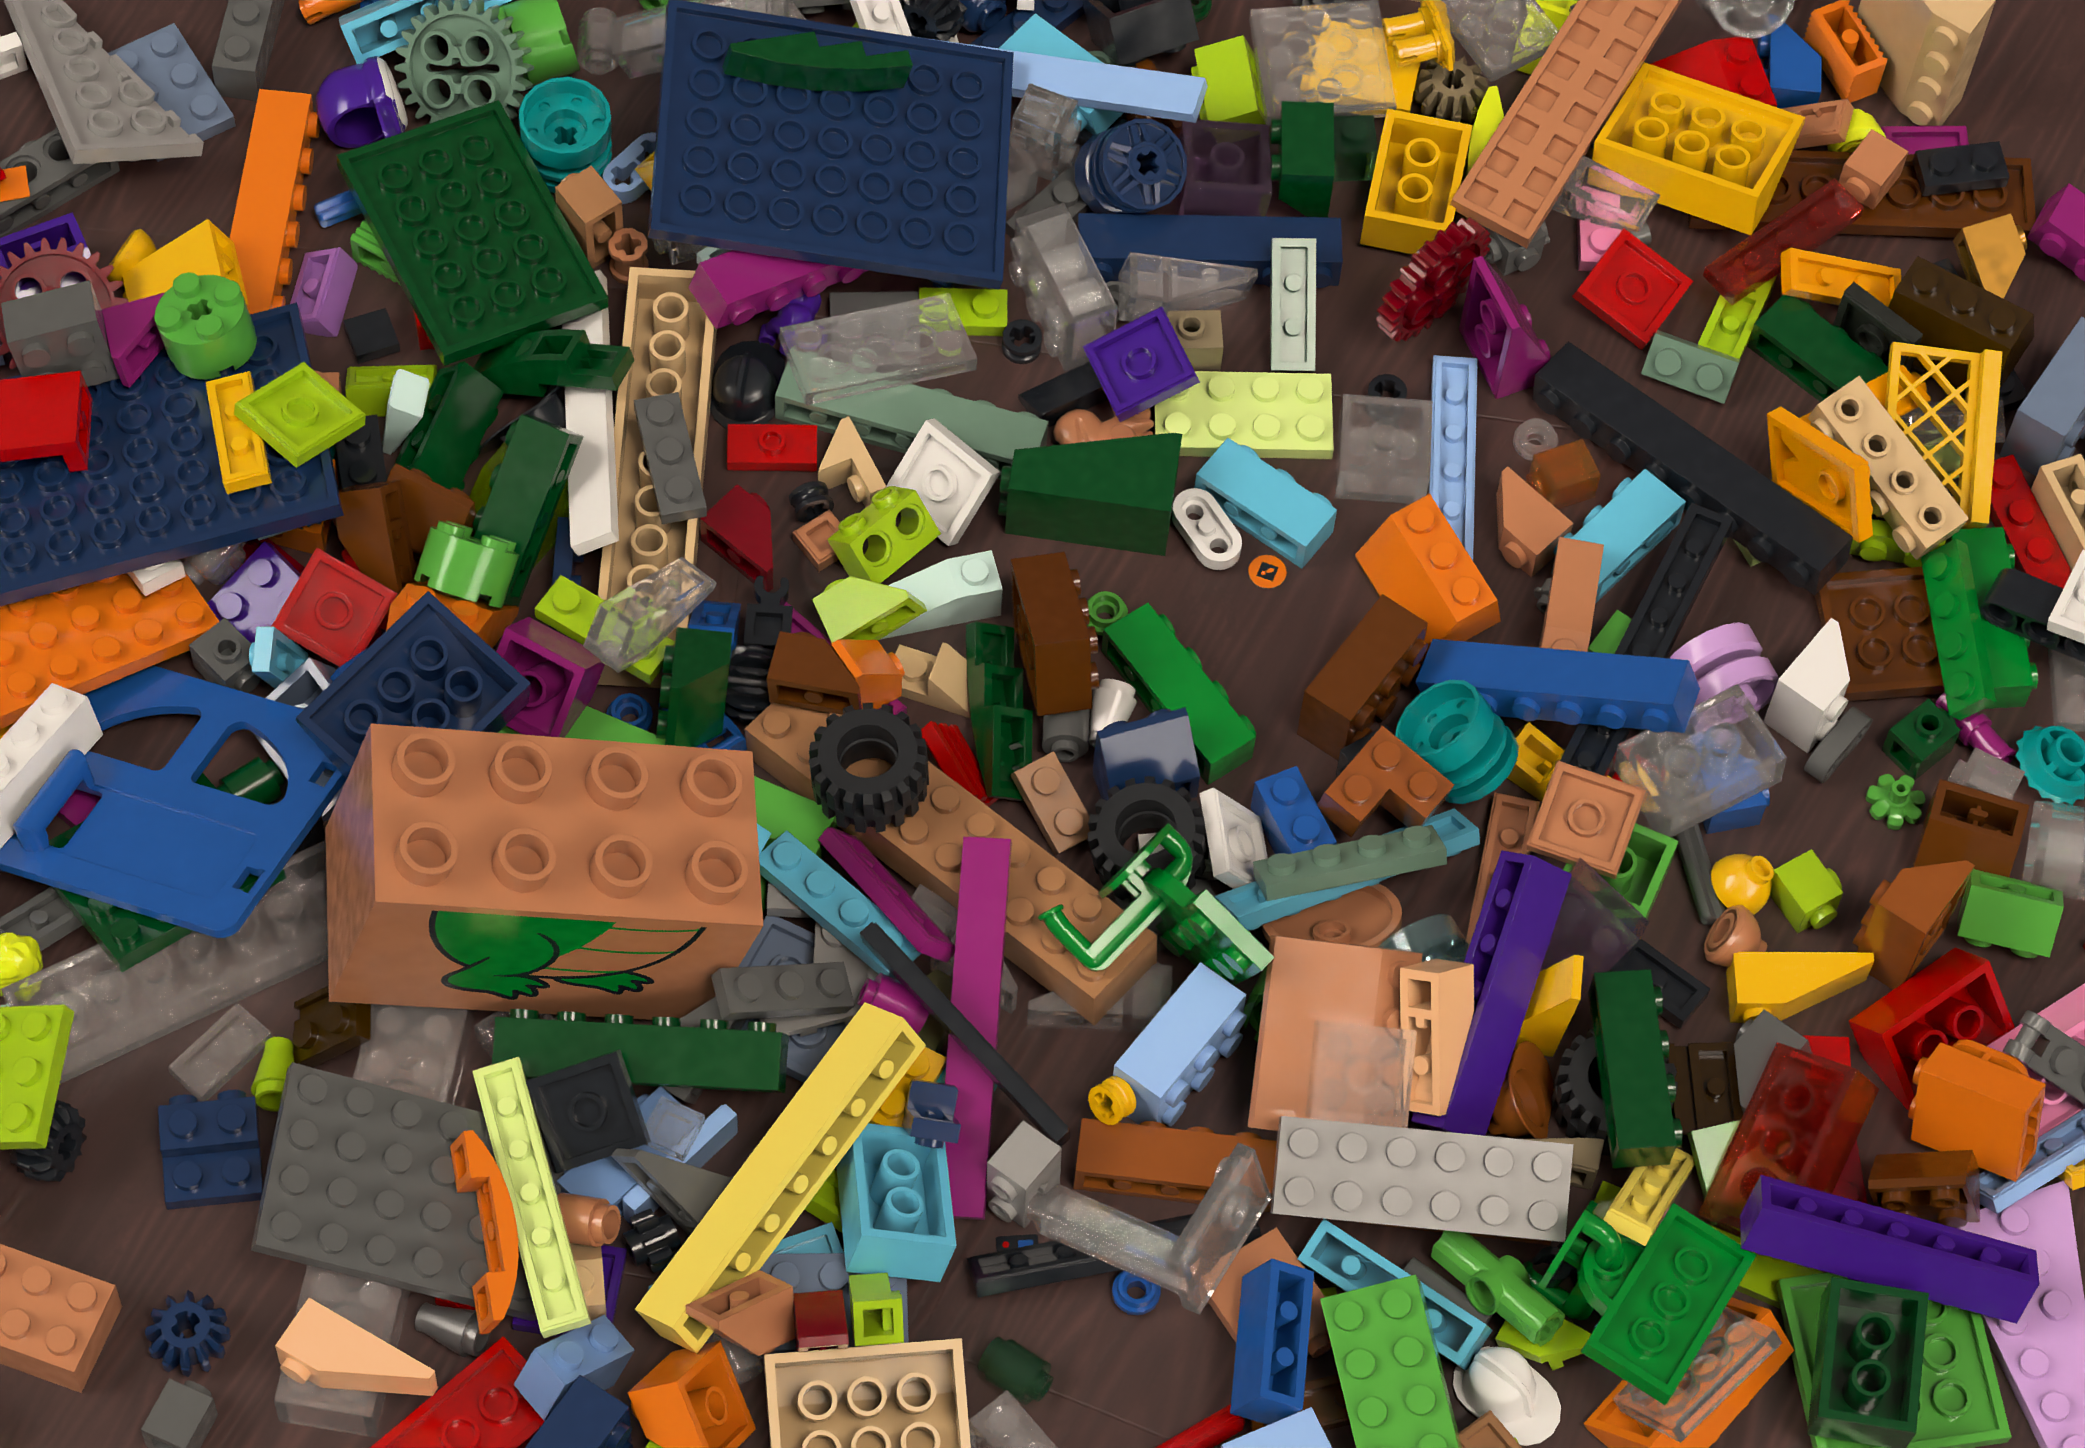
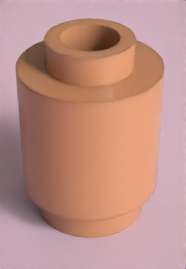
(589, 1219)

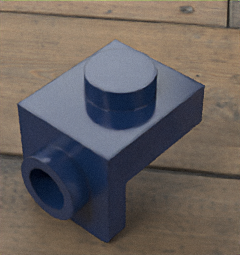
(931, 1113)

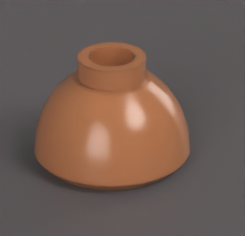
(1733, 933)

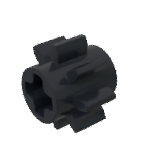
(651, 1240)

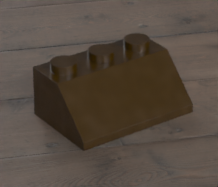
(1960, 318)

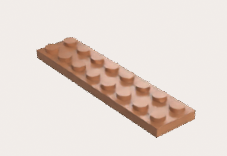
(1559, 114)

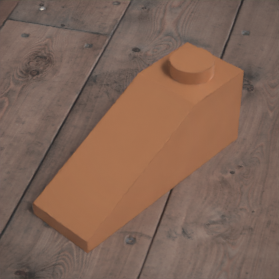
(1572, 595)

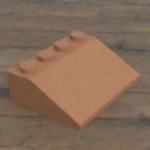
(1308, 984)

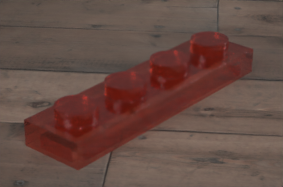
(1800, 227)

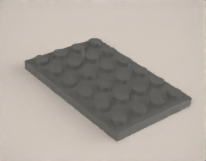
(371, 1190)

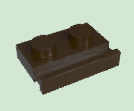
(328, 1028)
(1706, 1085)

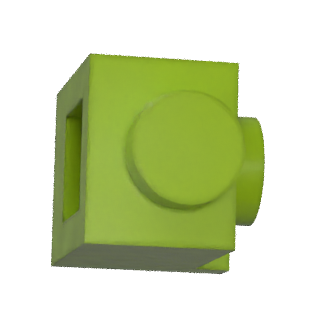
(875, 1310)

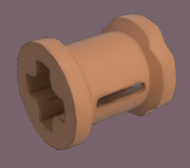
(627, 250)

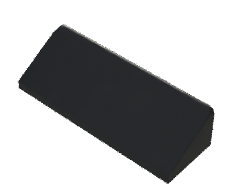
(1064, 393)

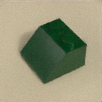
(1304, 156)

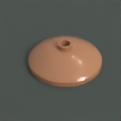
(1357, 918)

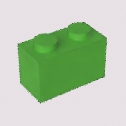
(2009, 914)

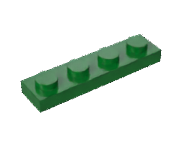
(1958, 629)

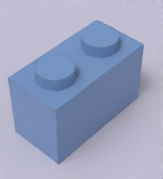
(591, 1351)

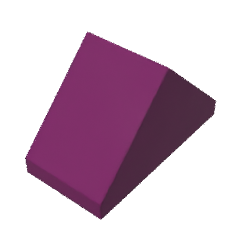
(133, 336)

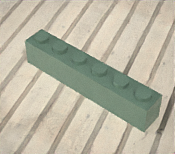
(896, 415)

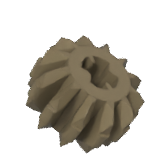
(1450, 93)

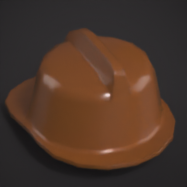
(1525, 1095)

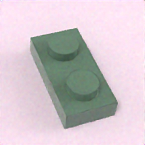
(1690, 366)

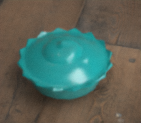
(2053, 762)

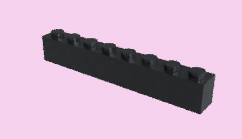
(1700, 471)

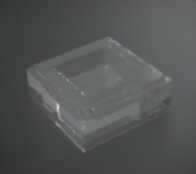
(673, 1128)

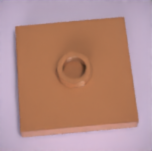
(1586, 819)

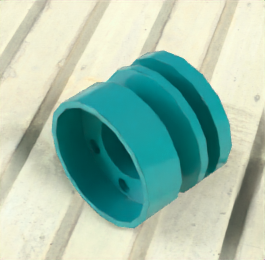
(566, 128)
(1459, 738)

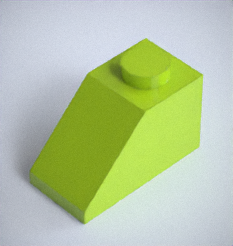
(865, 609)

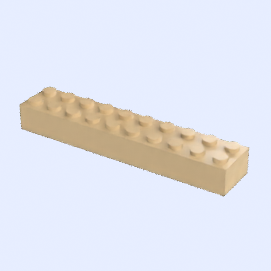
(672, 354)

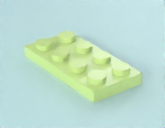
(1263, 410)

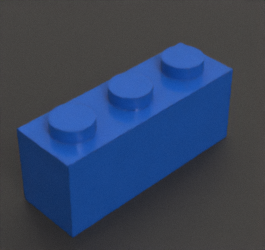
(1272, 1342)

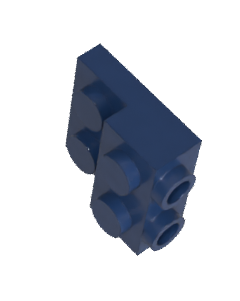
(210, 1150)

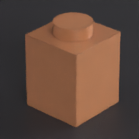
(1873, 169)

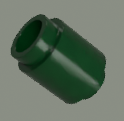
(254, 781)

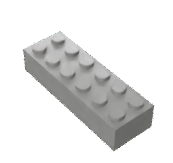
(1422, 1178)

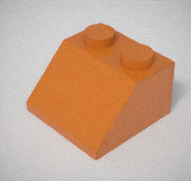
(692, 1401)

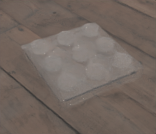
(1324, 57)

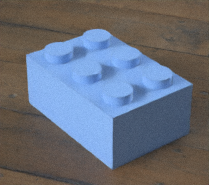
(1182, 1045)

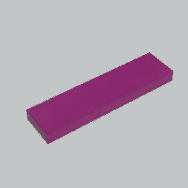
(887, 894)

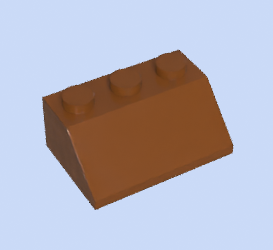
(1910, 918)

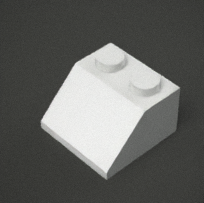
(1811, 691)

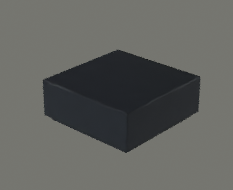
(371, 335)

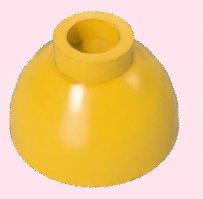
(134, 249)
(1742, 881)

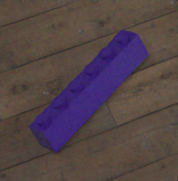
(1507, 961)
(1888, 1249)

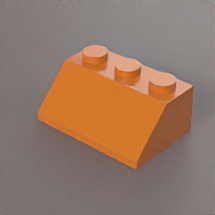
(1429, 573)

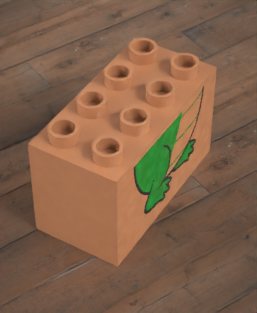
(539, 873)

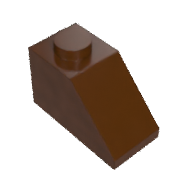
(810, 675)

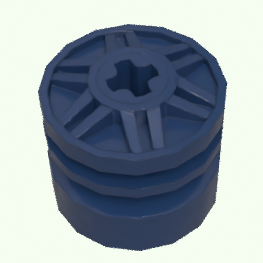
(1109, 169)

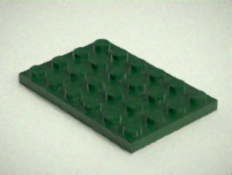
(472, 232)

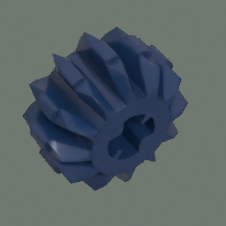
(172, 1344)

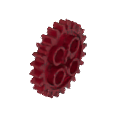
(49, 269)
(1432, 280)

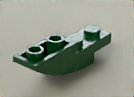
(554, 358)

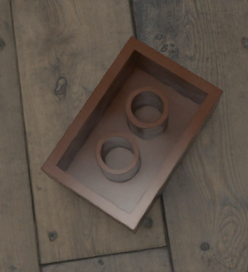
(1053, 633)
(1363, 677)

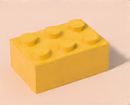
(1414, 180)

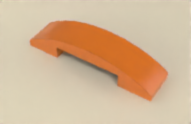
(478, 1172)

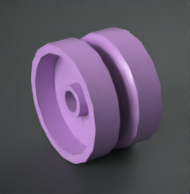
(1729, 658)

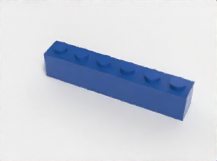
(1569, 684)

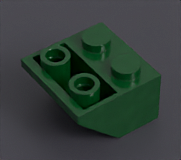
(696, 688)

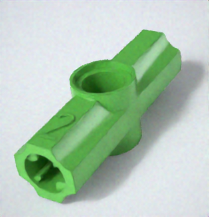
(1498, 1286)

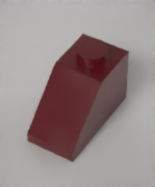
(741, 534)

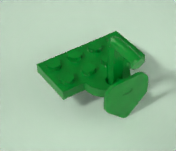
(1189, 923)
(1651, 1298)

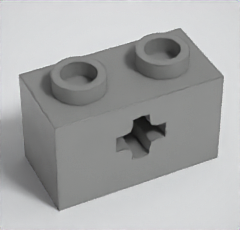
(1019, 1170)

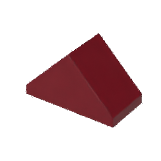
(820, 1321)

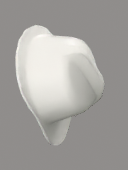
(1513, 1392)

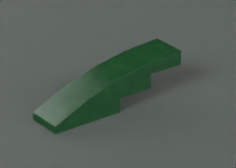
(802, 64)
(996, 708)

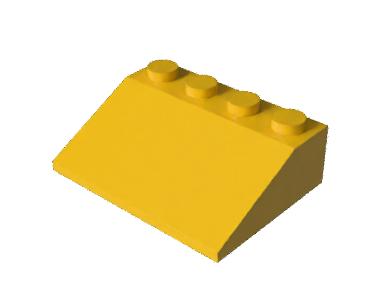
(1699, 146)

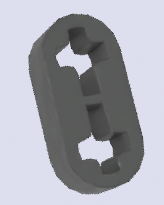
(1838, 744)

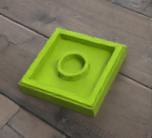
(300, 414)

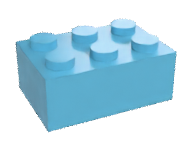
(895, 1206)

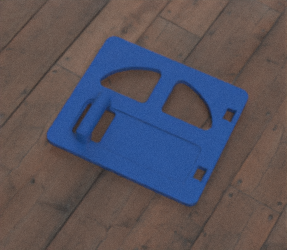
(158, 835)

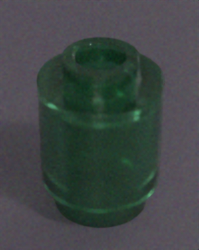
(1016, 1369)

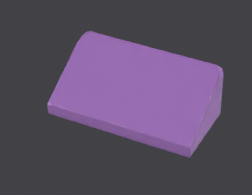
(324, 290)

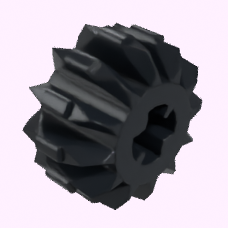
(934, 18)
(747, 682)
(61, 1149)

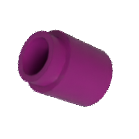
(895, 998)

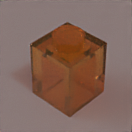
(1564, 474)

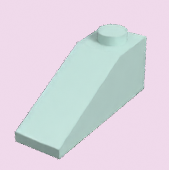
(953, 592)

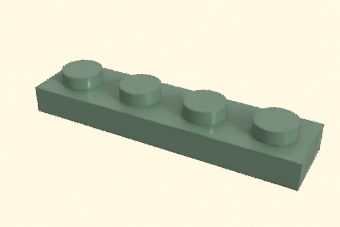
(1349, 862)

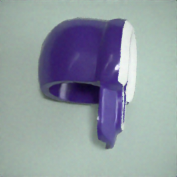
(361, 104)

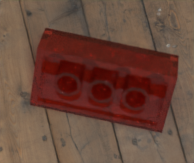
(1792, 1131)

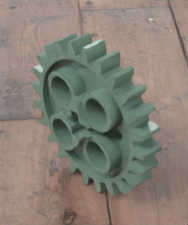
(461, 28)

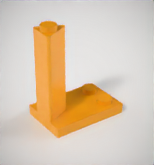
(1824, 471)

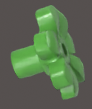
(1895, 801)

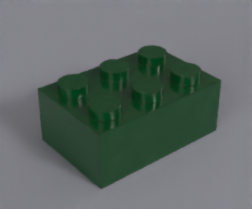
(1868, 1363)

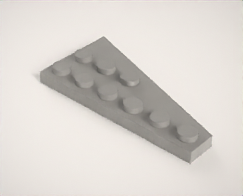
(94, 96)

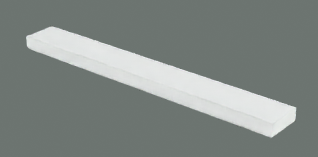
(593, 473)

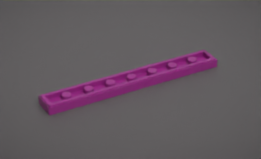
(978, 997)

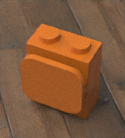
(1978, 1103)

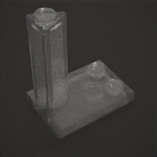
(1183, 1263)

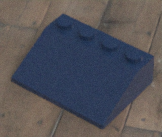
(416, 674)

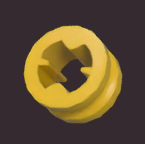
(1112, 1100)

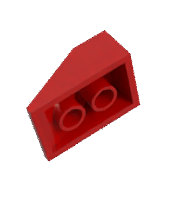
(1725, 64)

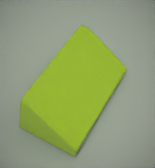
(371, 385)

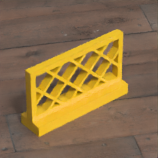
(1979, 423)

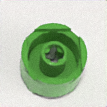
(546, 35)
(205, 325)
(467, 564)

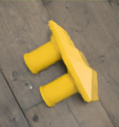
(1421, 35)

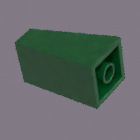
(1094, 492)

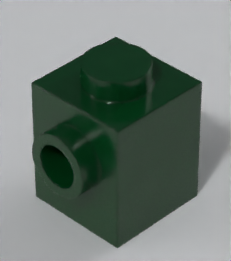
(1921, 739)

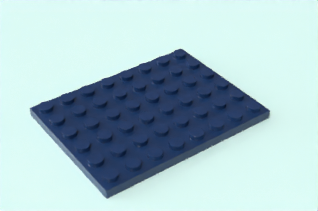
(834, 177)
(154, 480)

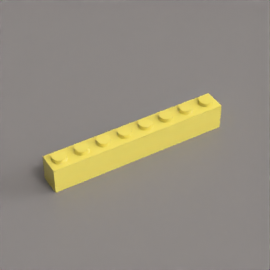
(784, 1170)

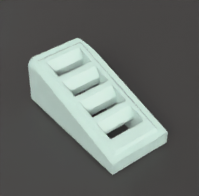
(404, 408)

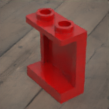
(46, 418)

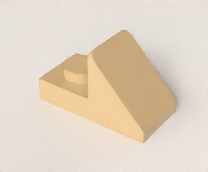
(850, 463)
(936, 679)

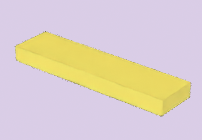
(1648, 1197)

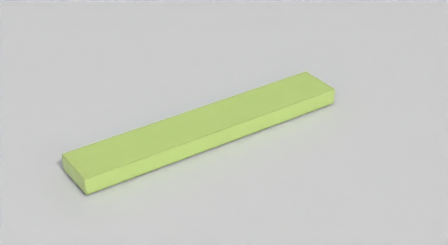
(537, 1210)

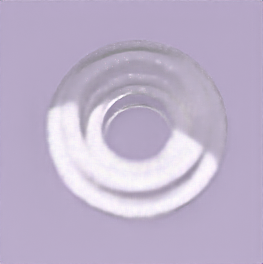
(1534, 430)

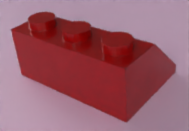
(1941, 1003)

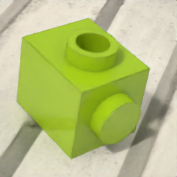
(1806, 892)

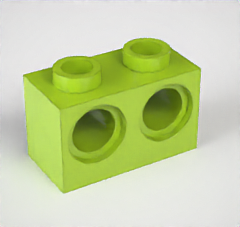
(887, 545)

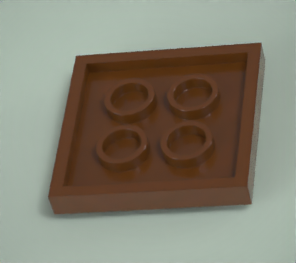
(1884, 632)

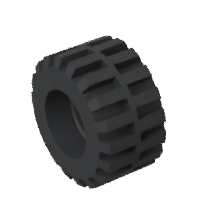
(862, 736)
(1140, 808)
(1574, 1096)

